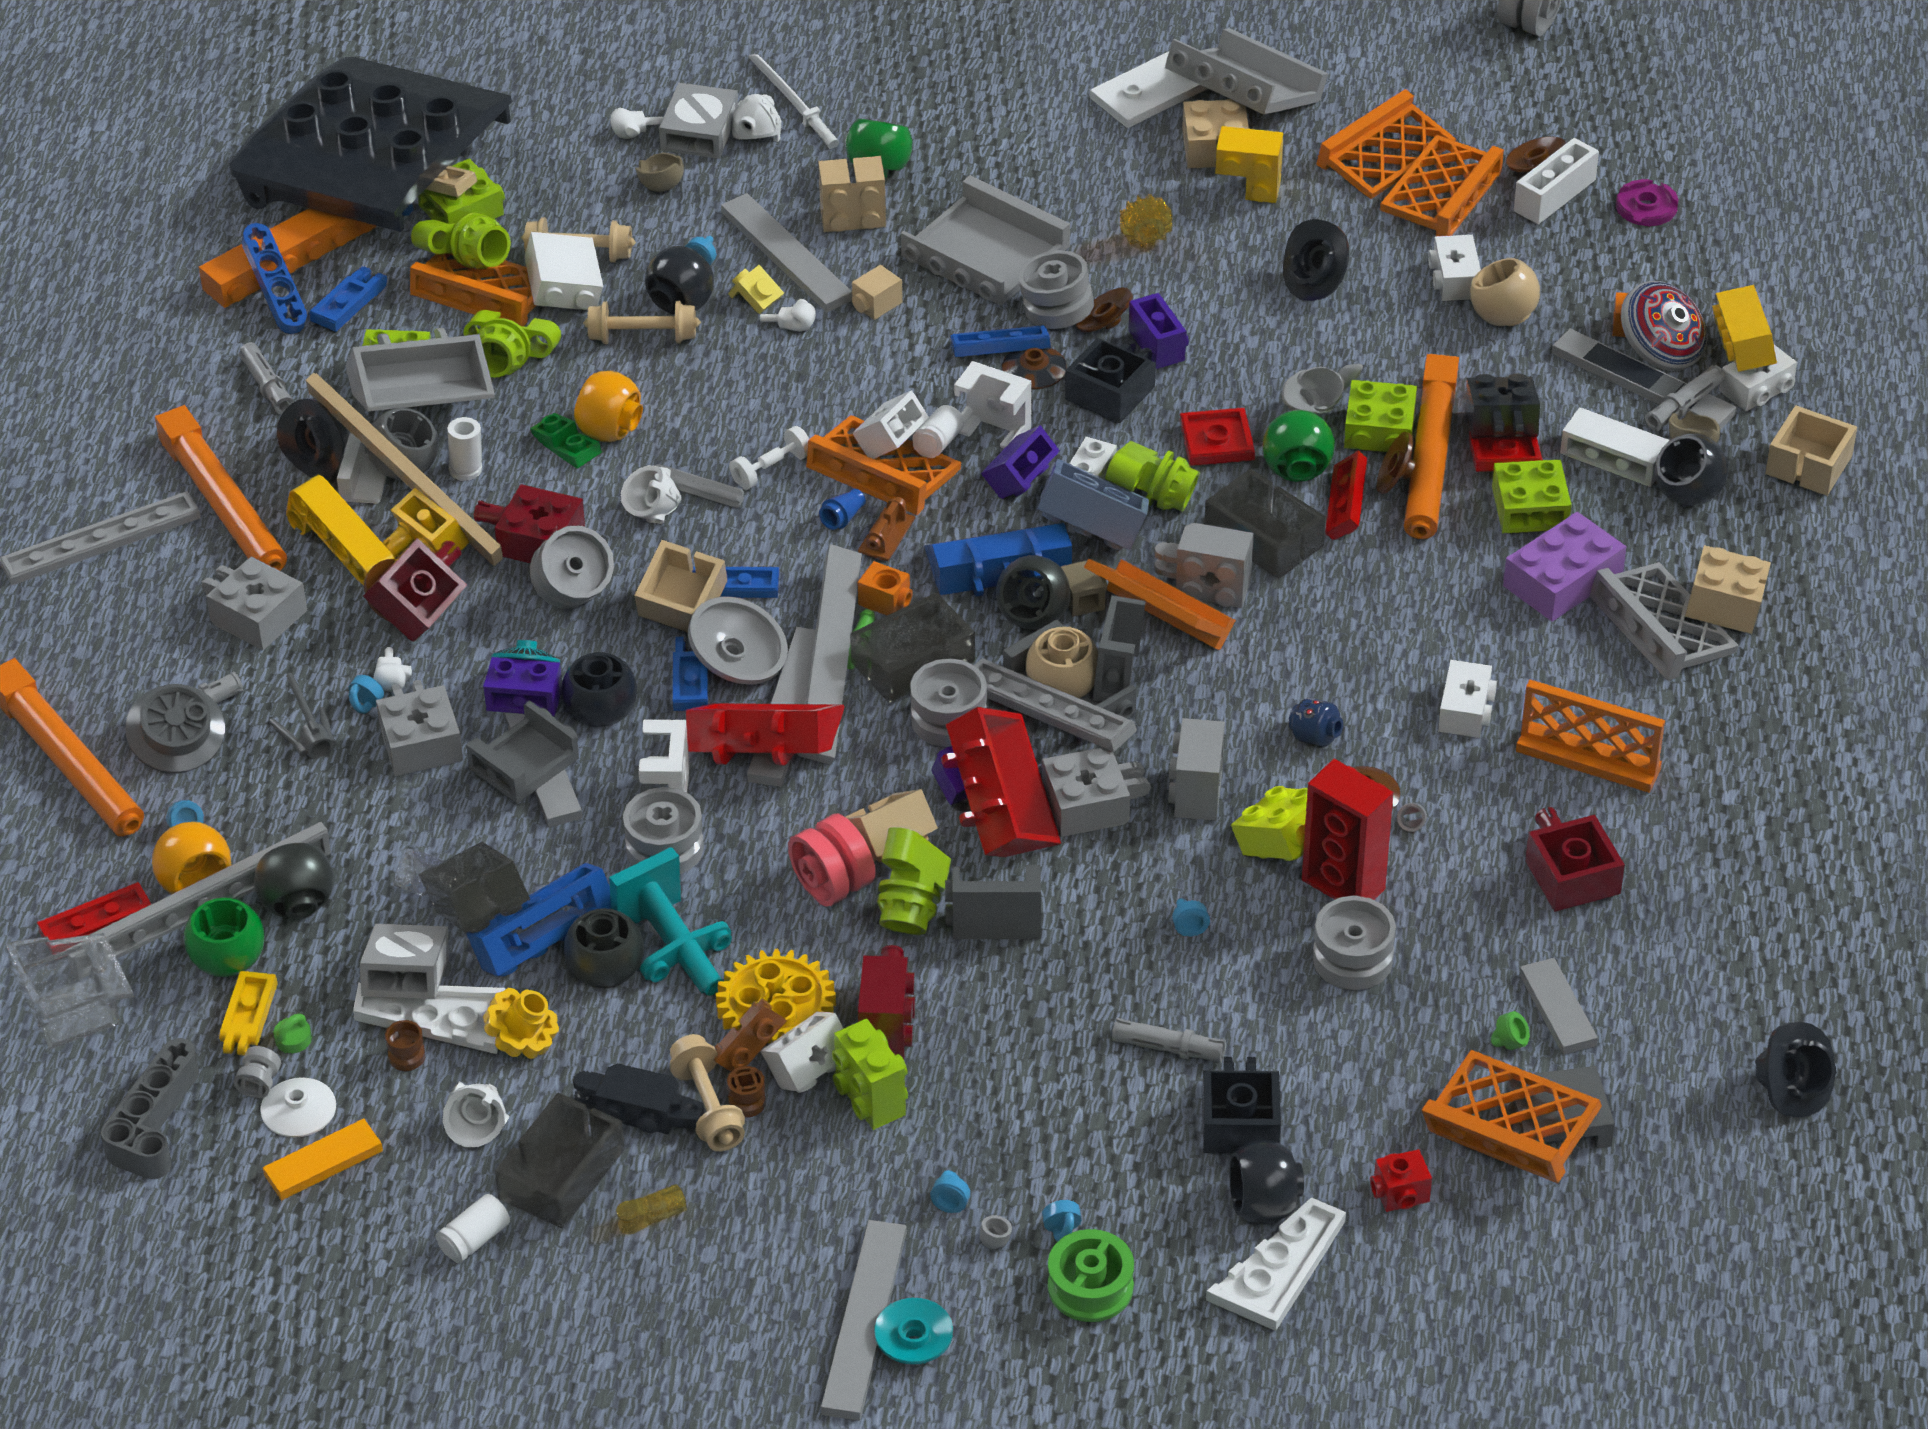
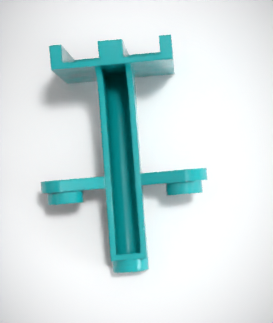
(649, 893)

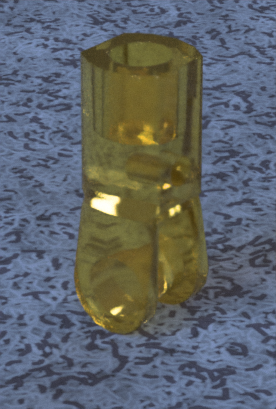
(649, 1209)

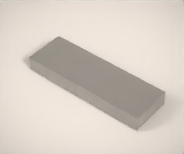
(1558, 1006)

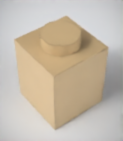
(876, 292)

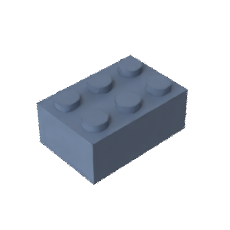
(1093, 505)

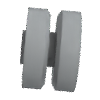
(1533, 15)
(1056, 289)
(571, 567)
(943, 693)
(664, 820)
(1354, 942)

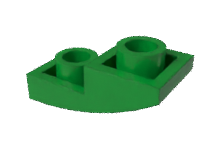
(563, 439)

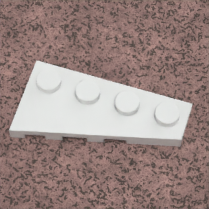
(450, 1017)
(1279, 1268)

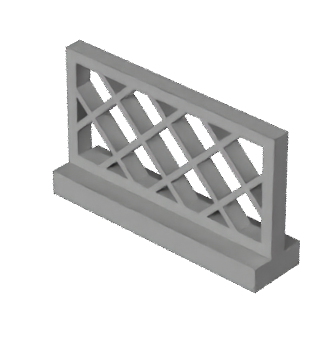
(1646, 628)

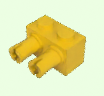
(423, 520)

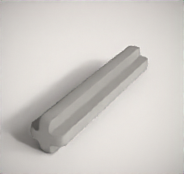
(706, 488)

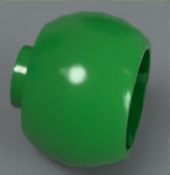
(881, 139)
(1298, 445)
(224, 937)

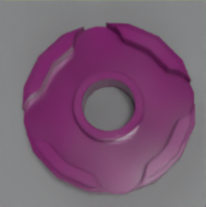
(1633, 210)

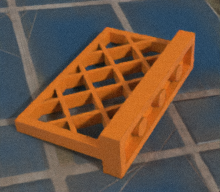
(1369, 132)
(1463, 193)
(469, 293)
(878, 475)
(1166, 602)
(1585, 751)
(1503, 1143)

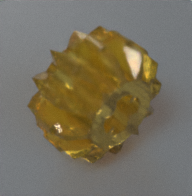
(1146, 220)

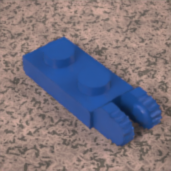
(347, 298)
(689, 679)

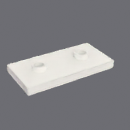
(1144, 92)

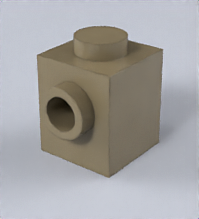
(1086, 589)

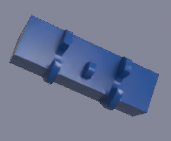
(980, 560)

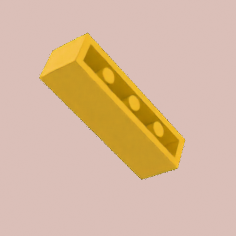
(1744, 328)

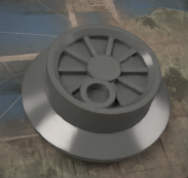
(175, 728)

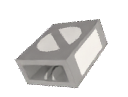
(698, 120)
(404, 961)

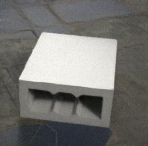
(563, 271)

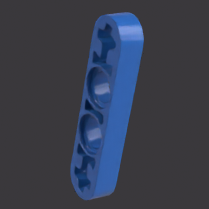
(274, 278)

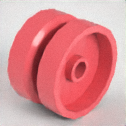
(831, 859)

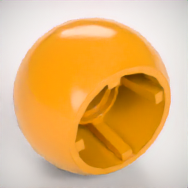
(608, 406)
(188, 855)

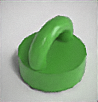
(1511, 1031)
(292, 1034)

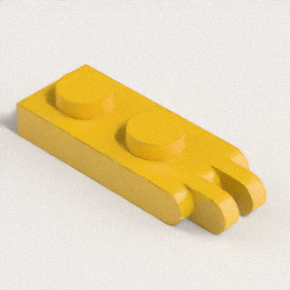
(247, 1011)

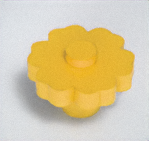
(521, 1023)

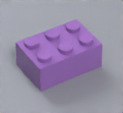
(1561, 565)

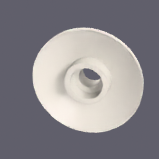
(299, 1117)

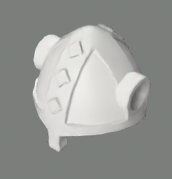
(760, 114)
(650, 494)
(474, 1114)

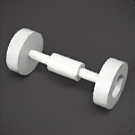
(744, 472)

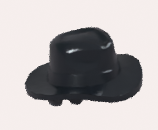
(1315, 259)
(312, 438)
(1797, 1069)

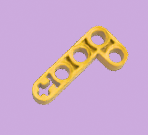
(321, 509)

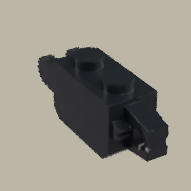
(638, 1098)

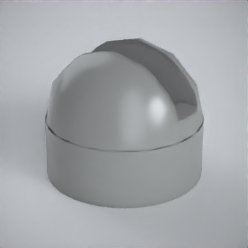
(1413, 825)
(999, 1233)

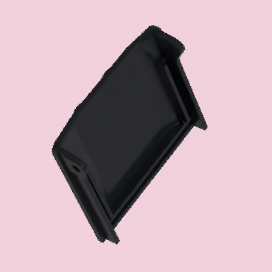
(363, 140)

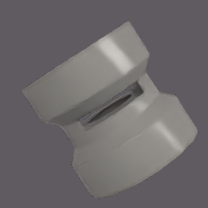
(257, 1072)

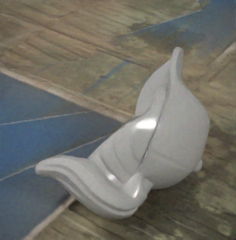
(1318, 388)

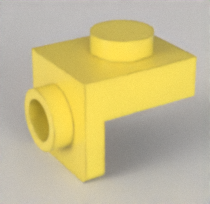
(756, 288)

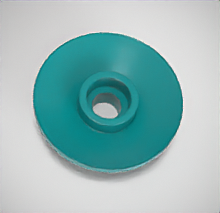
(913, 1318)

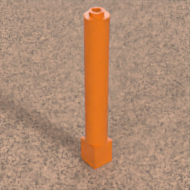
(184, 442)
(1431, 446)
(105, 795)

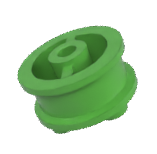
(1090, 1275)

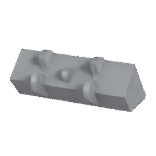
(419, 372)

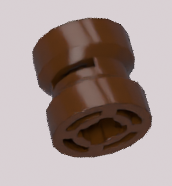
(405, 1045)
(747, 1090)

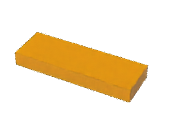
(322, 1159)

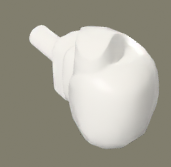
(631, 123)
(794, 318)
(390, 671)

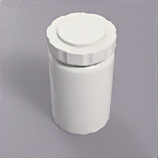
(938, 431)
(464, 448)
(473, 1228)

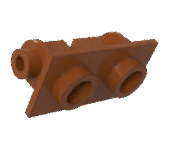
(887, 531)
(757, 1029)

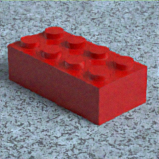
(1346, 833)

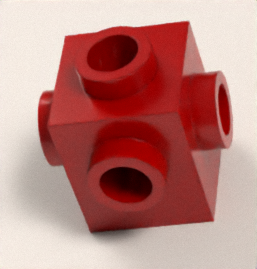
(1401, 1180)

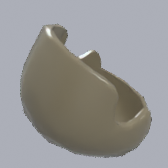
(660, 171)
(1694, 424)

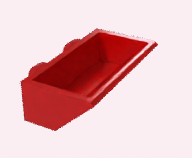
(762, 729)
(1001, 782)

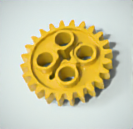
(784, 982)

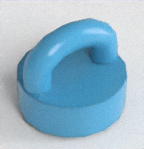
(703, 247)
(364, 690)
(184, 811)
(1190, 917)
(950, 1193)
(1061, 1218)

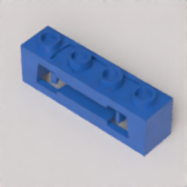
(502, 950)

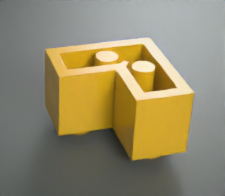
(1253, 156)

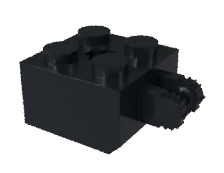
(1110, 378)
(1502, 406)
(1239, 1106)

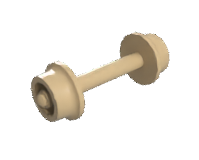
(618, 241)
(683, 322)
(722, 1124)

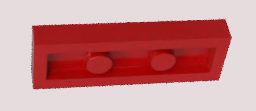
(1346, 496)
(95, 914)

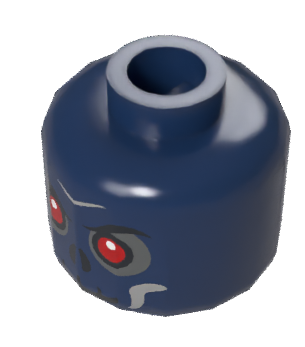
(1315, 722)

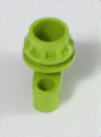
(473, 241)
(509, 344)
(1163, 479)
(915, 881)

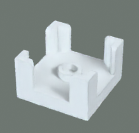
(995, 399)
(667, 769)

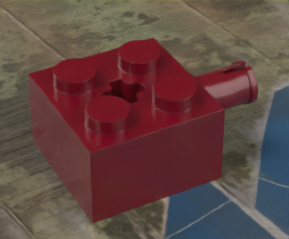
(530, 519)
(417, 588)
(1573, 860)
(886, 997)

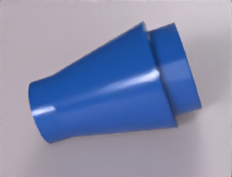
(841, 509)

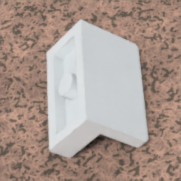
(357, 476)

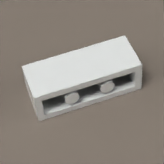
(1556, 181)
(1612, 446)

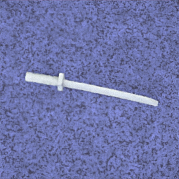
(810, 116)

